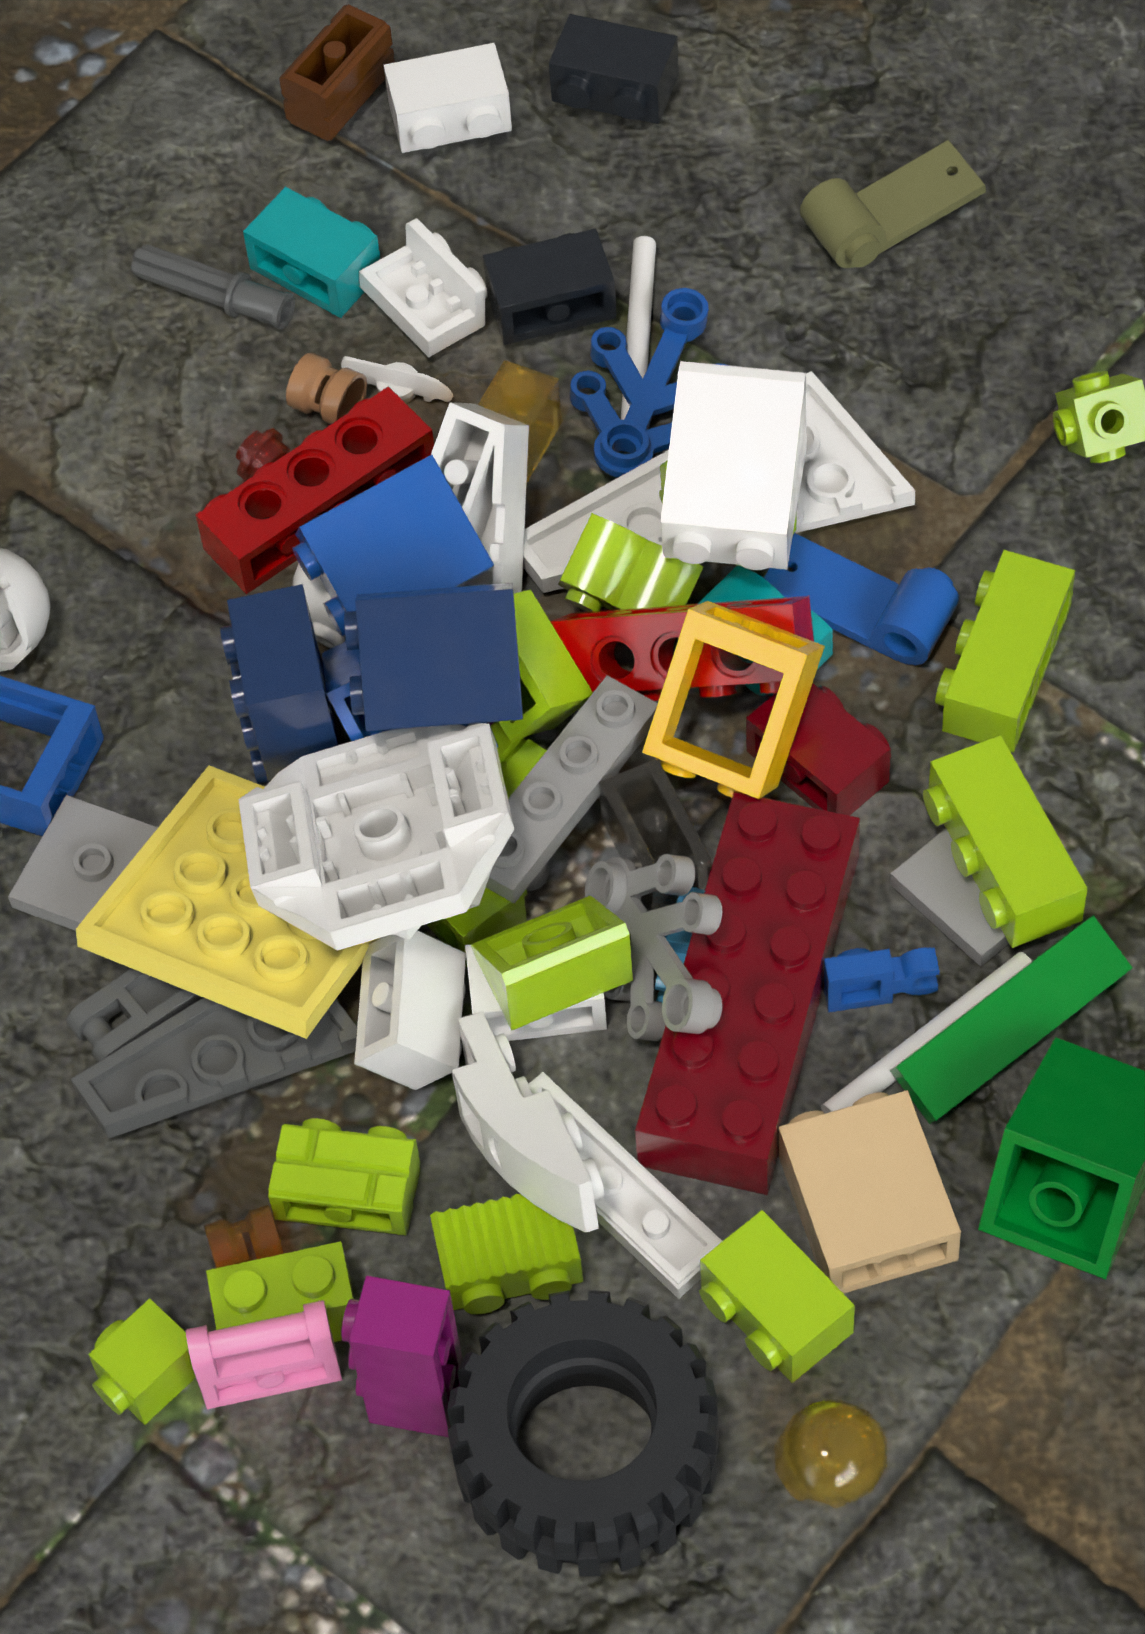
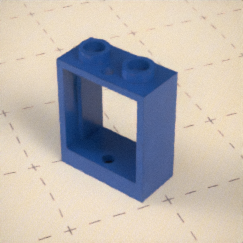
(65, 760)

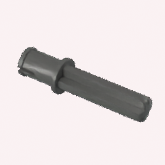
(232, 292)

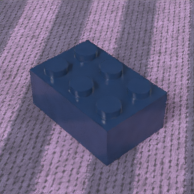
(277, 679)

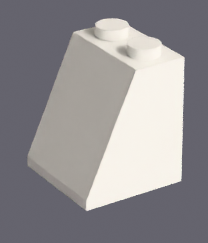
(734, 465)

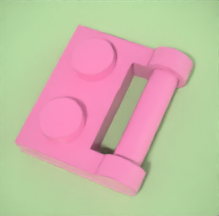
(264, 1357)

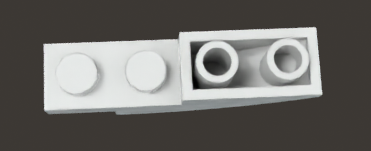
(522, 1131)

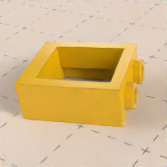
(756, 642)

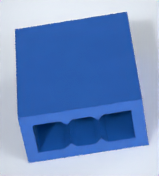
(392, 540)

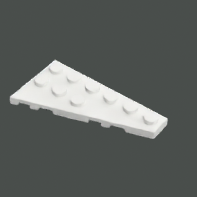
(840, 482)

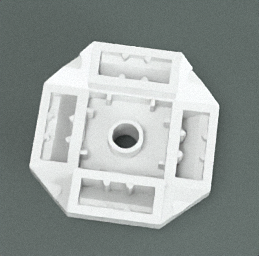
(379, 833)

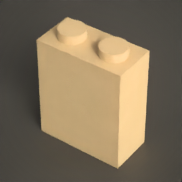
(868, 1191)

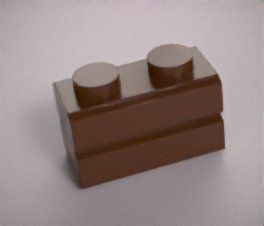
(337, 72)

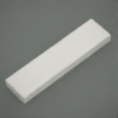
(637, 1206)

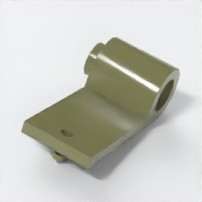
(868, 222)

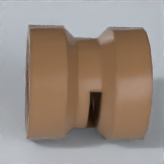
(324, 389)

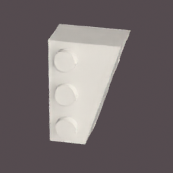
(487, 471)

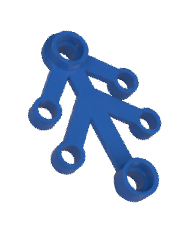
(644, 395)

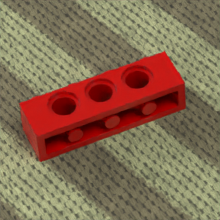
(324, 471)
(651, 637)

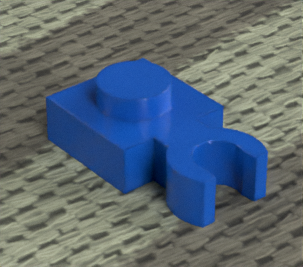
(872, 977)

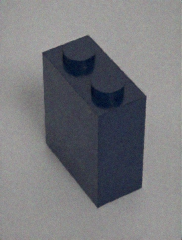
(435, 657)

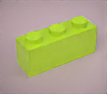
(1005, 649)
(1004, 842)

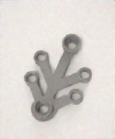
(687, 1002)

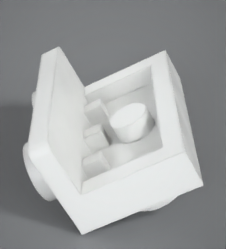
(427, 290)

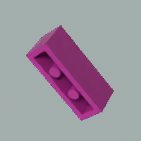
(404, 1353)

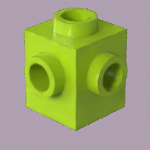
(1101, 415)

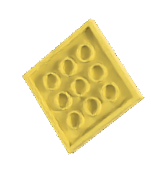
(194, 922)

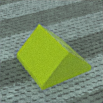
(555, 960)

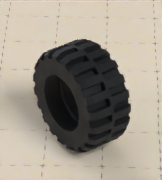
(565, 1349)

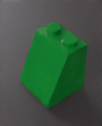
(1071, 1160)

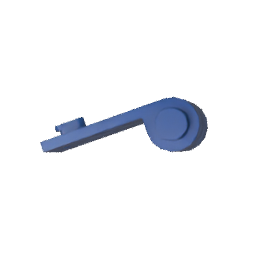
(867, 607)

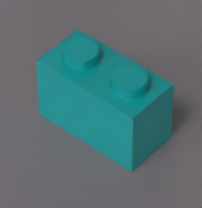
(311, 250)

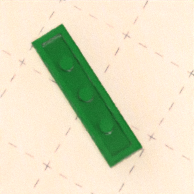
(1011, 1019)

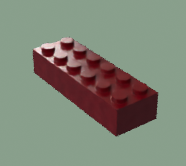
(726, 1091)

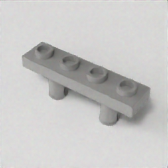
(567, 783)

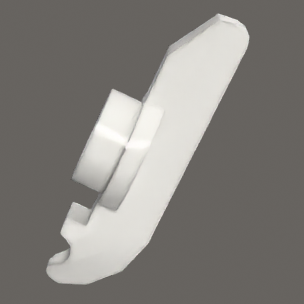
(401, 379)

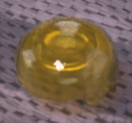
(831, 1453)

